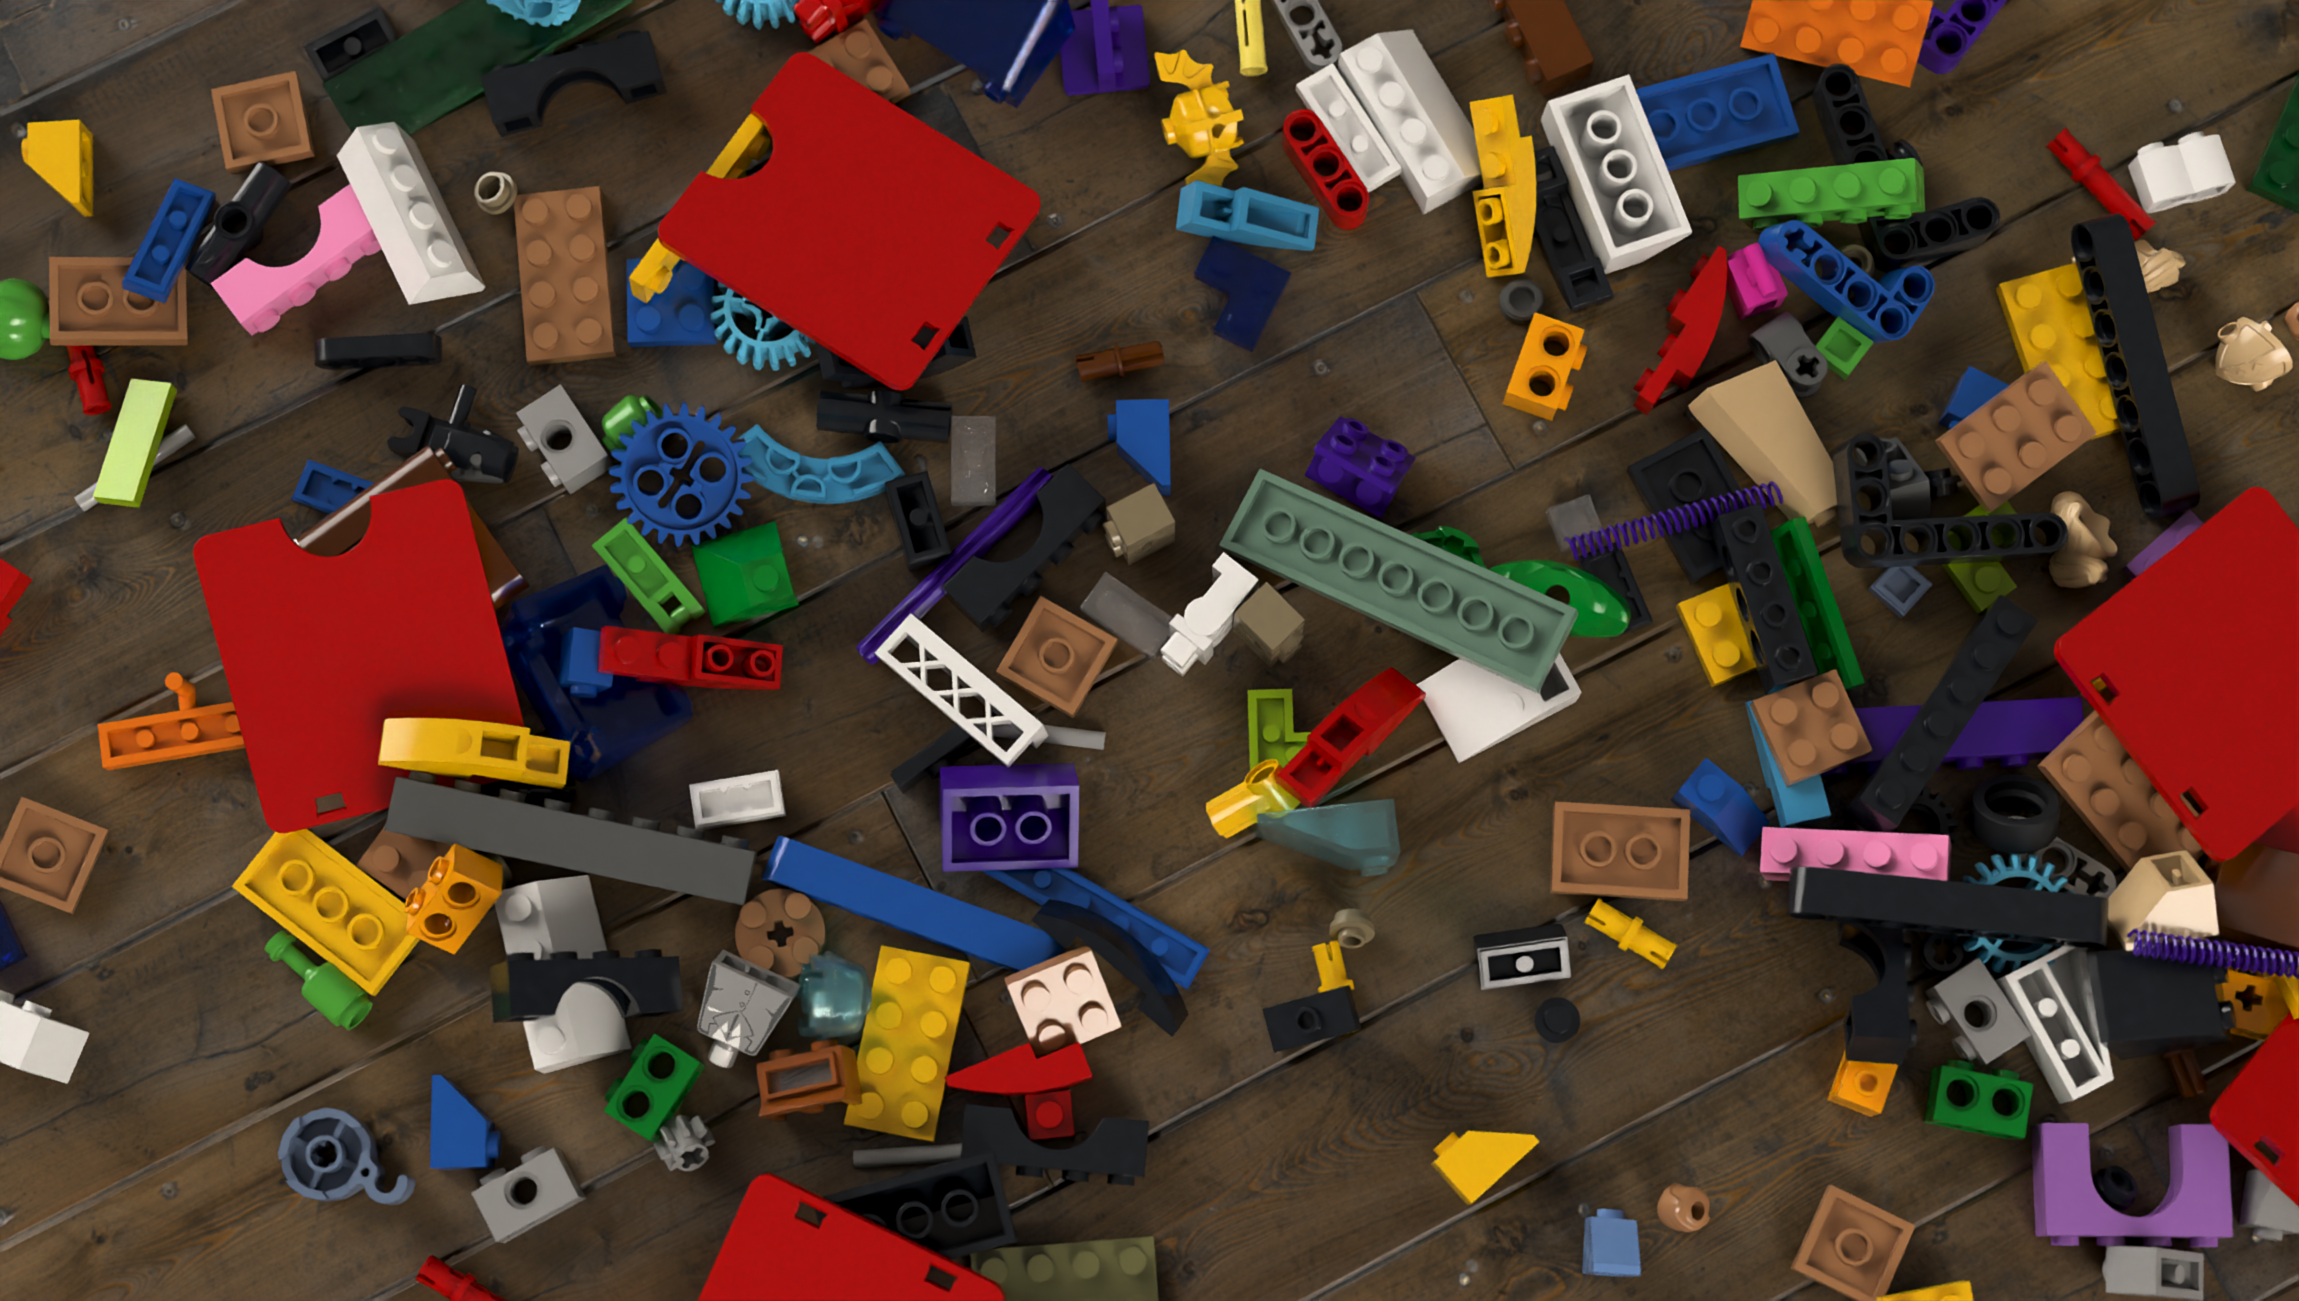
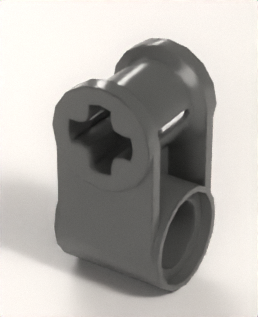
(1788, 344)

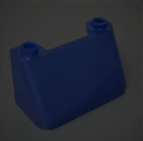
(998, 39)
(599, 728)

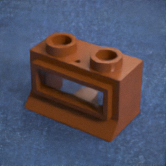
(808, 1080)

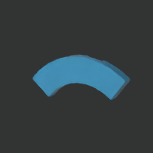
(818, 480)

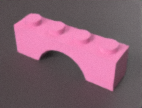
(263, 293)
(1859, 851)

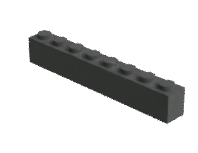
(571, 839)

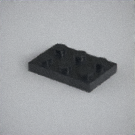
(1684, 475)

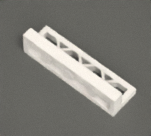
(974, 684)

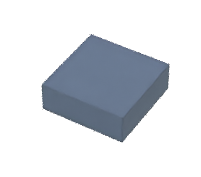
(1899, 588)

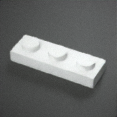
(1349, 126)

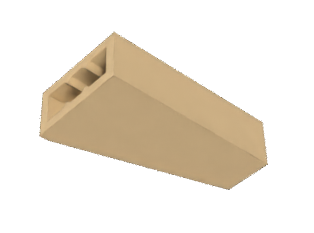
(1772, 440)

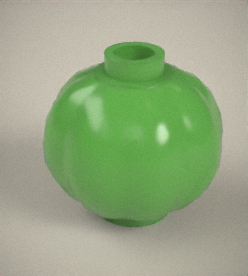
(22, 319)

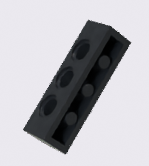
(1763, 598)

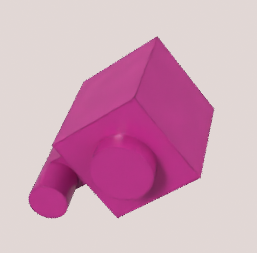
(1753, 282)

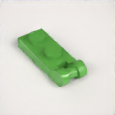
(647, 576)

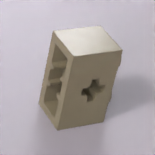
(1139, 525)
(1269, 626)

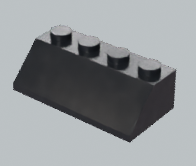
(944, 1207)

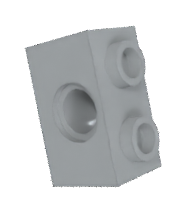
(557, 415)
(2000, 1024)
(555, 1193)

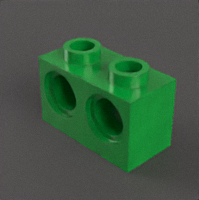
(663, 1094)
(1977, 1111)

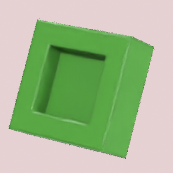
(1843, 347)

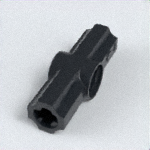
(253, 202)
(884, 416)

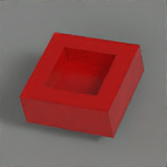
(1049, 1115)

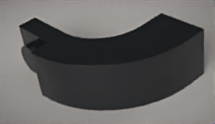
(954, 352)

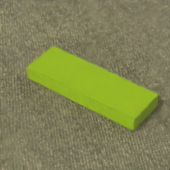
(135, 443)

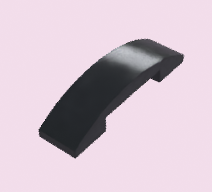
(1563, 238)
(1121, 950)

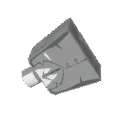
(741, 1007)

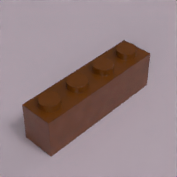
(1547, 40)

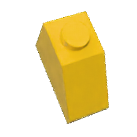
(64, 159)
(1479, 1159)

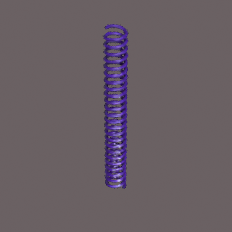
(1623, 528)
(2138, 943)

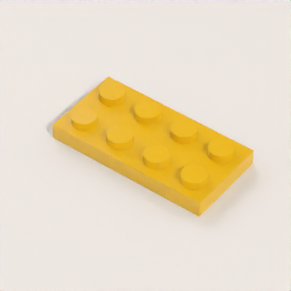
(2054, 325)
(329, 906)
(908, 1043)

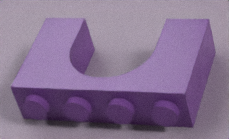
(2070, 1207)

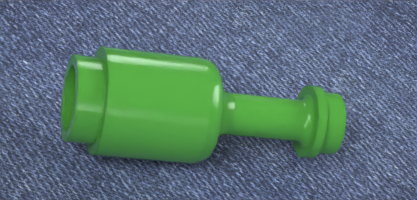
(324, 985)

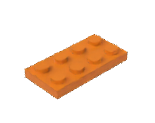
(1867, 35)

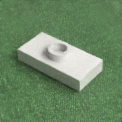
(737, 800)

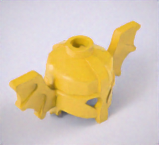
(1201, 118)

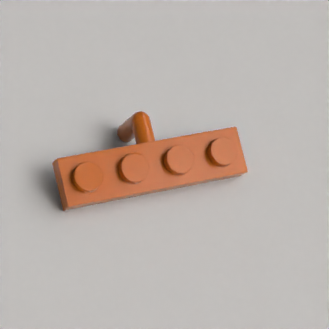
(171, 734)

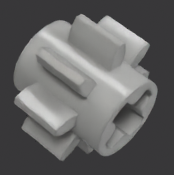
(684, 1143)

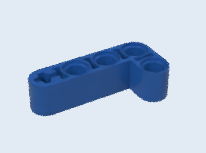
(1840, 274)

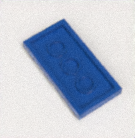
(1719, 112)

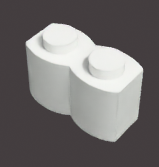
(2181, 172)

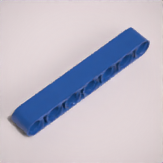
(908, 907)

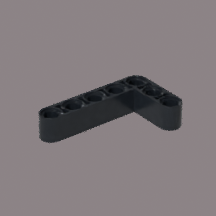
(1868, 147)
(1930, 532)

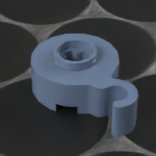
(355, 1163)

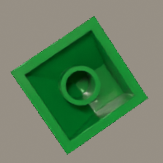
(744, 575)

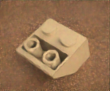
(2164, 896)

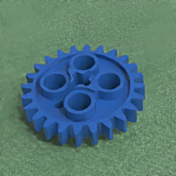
(646, 453)

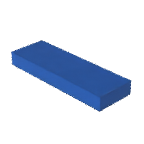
(169, 241)

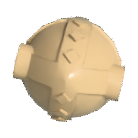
(2250, 354)

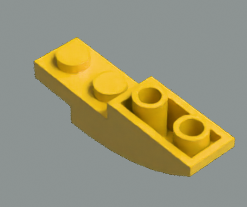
(1508, 173)
(475, 748)

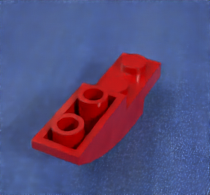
(1695, 322)
(690, 660)
(1348, 734)

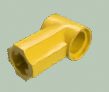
(1254, 796)

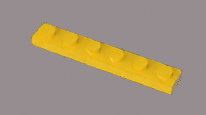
(747, 144)

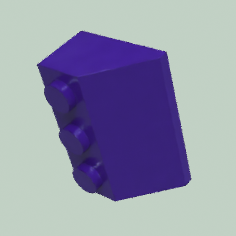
(1009, 817)

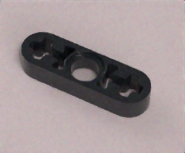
(378, 351)

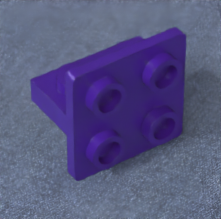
(1105, 50)
(1359, 465)

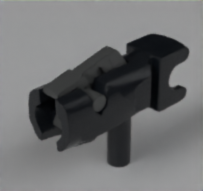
(476, 454)

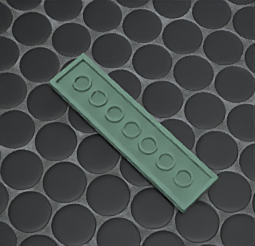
(1399, 580)

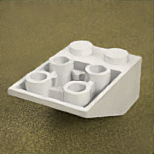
(1483, 709)

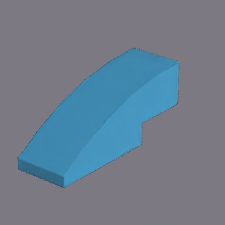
(1246, 217)
(1797, 803)

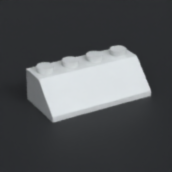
(1414, 116)
(1615, 173)
(408, 214)
(559, 918)

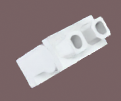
(1208, 617)

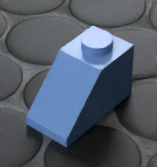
(1611, 1245)

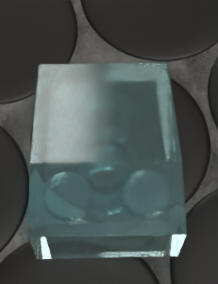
(1344, 835)

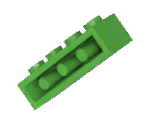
(1832, 193)

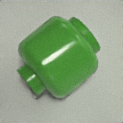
(620, 416)

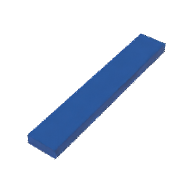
(1174, 951)

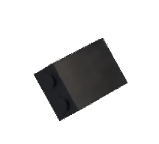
(2158, 1004)

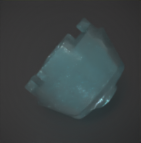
(832, 996)

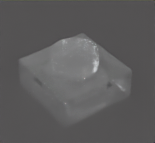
(1573, 518)

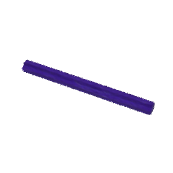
(976, 545)

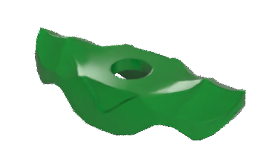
(1600, 608)

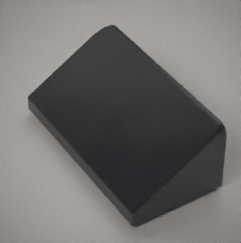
(349, 42)
(917, 520)
(1522, 956)

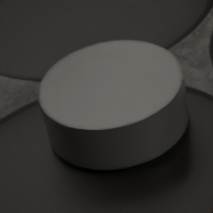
(1520, 301)

